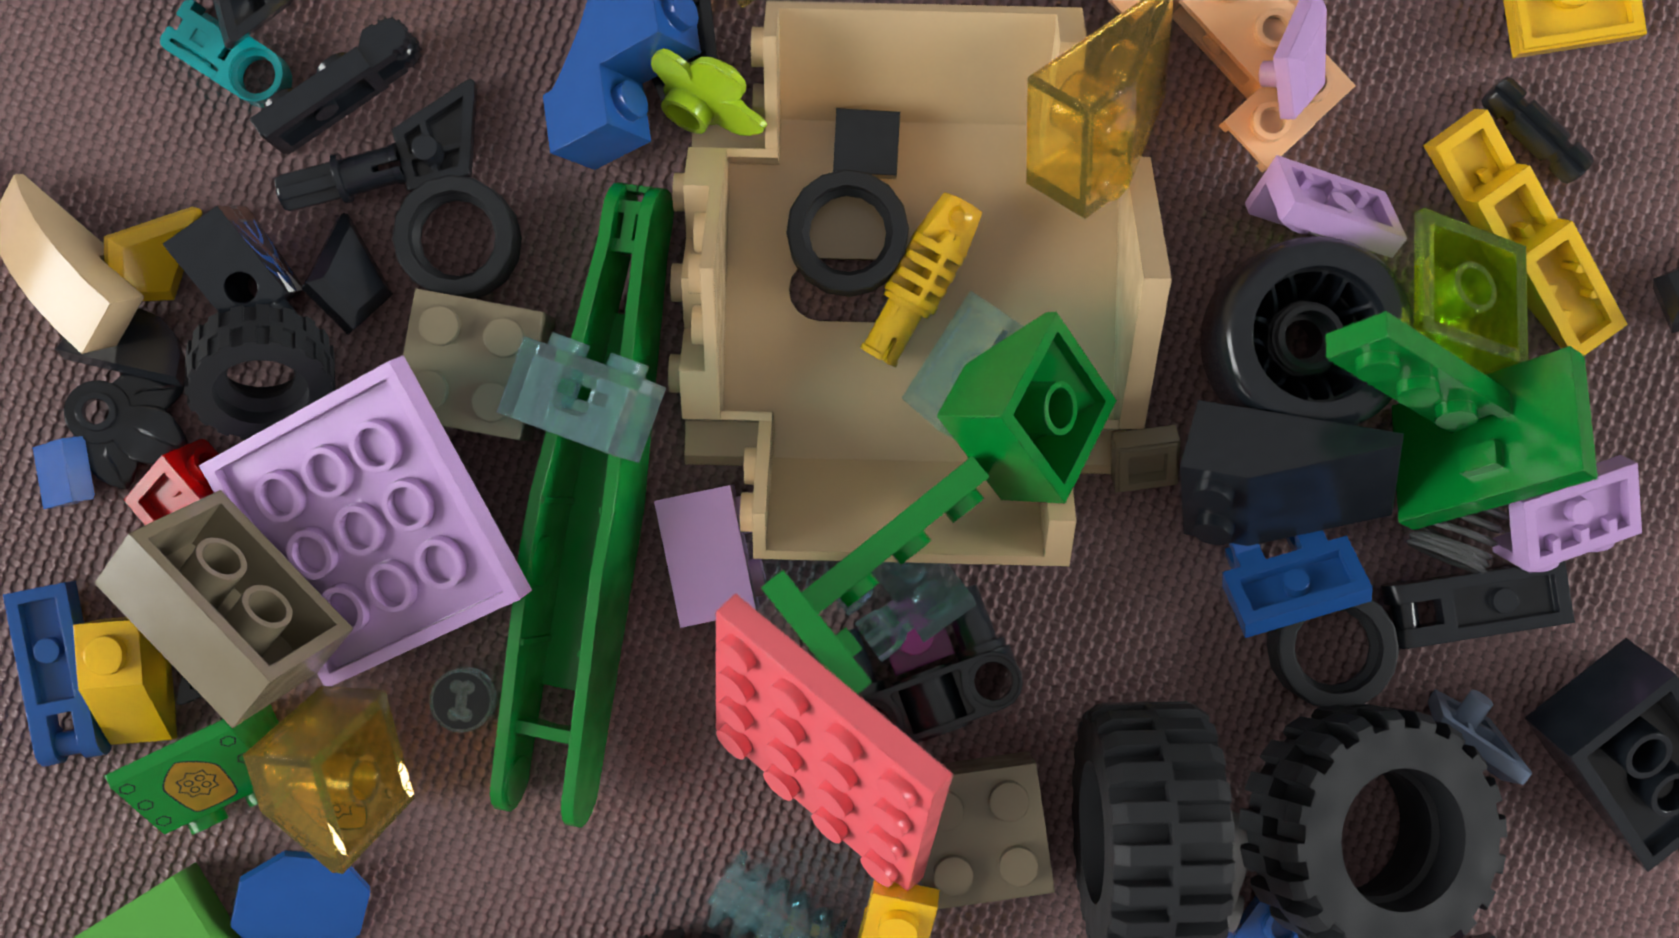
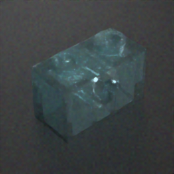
(546, 389)

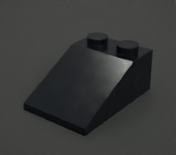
(1282, 475)
(1620, 746)

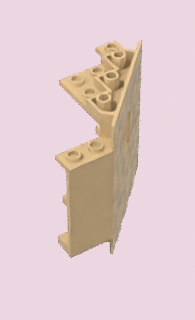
(796, 395)

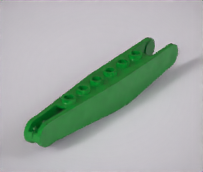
(584, 527)

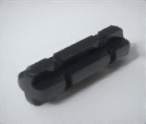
(1537, 130)

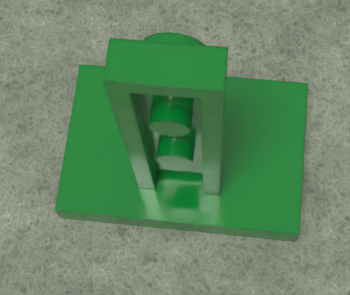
(1468, 433)
(853, 575)

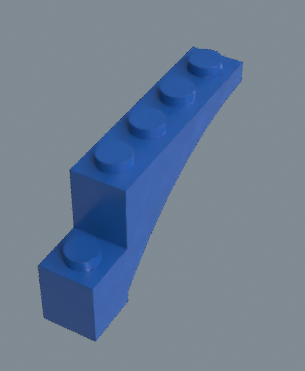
(599, 96)

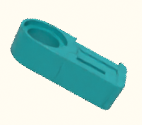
(201, 46)

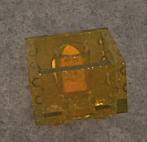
(332, 773)

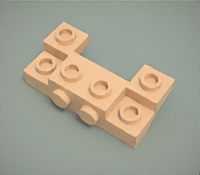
(1237, 40)

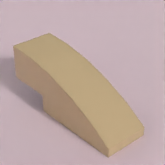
(63, 269)

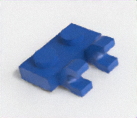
(1293, 586)

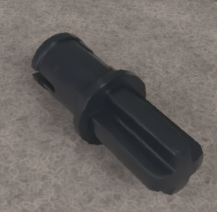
(338, 179)

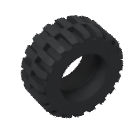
(1152, 822)
(1444, 839)

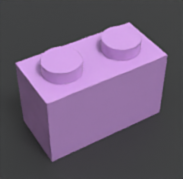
(707, 553)

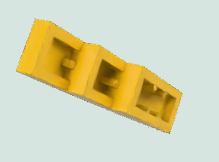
(1508, 201)

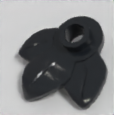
(134, 430)

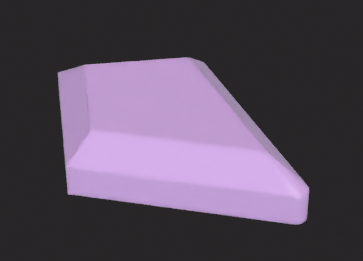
(1299, 59)

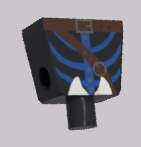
(223, 253)

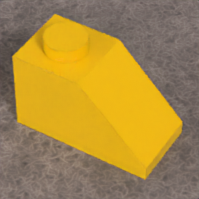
(124, 681)

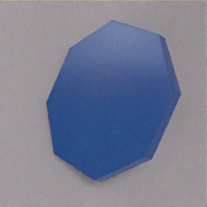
(299, 899)

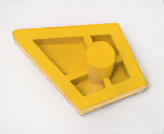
(143, 259)

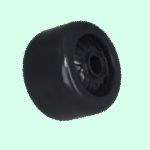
(1306, 284)

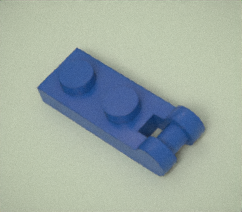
(47, 672)

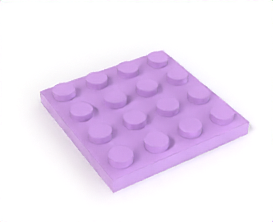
(374, 516)

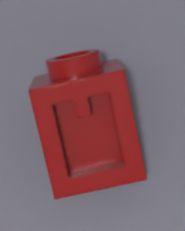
(172, 482)

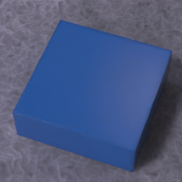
(63, 472)

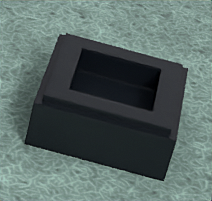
(867, 142)

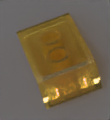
(1098, 108)

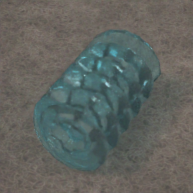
(764, 908)

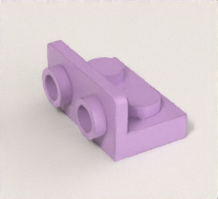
(1326, 206)
(1574, 519)

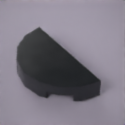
(145, 350)

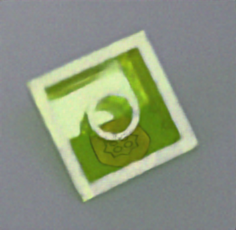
(1470, 291)

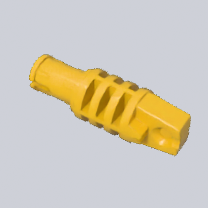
(923, 275)

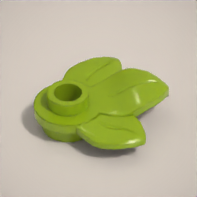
(704, 94)

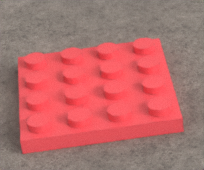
(826, 747)

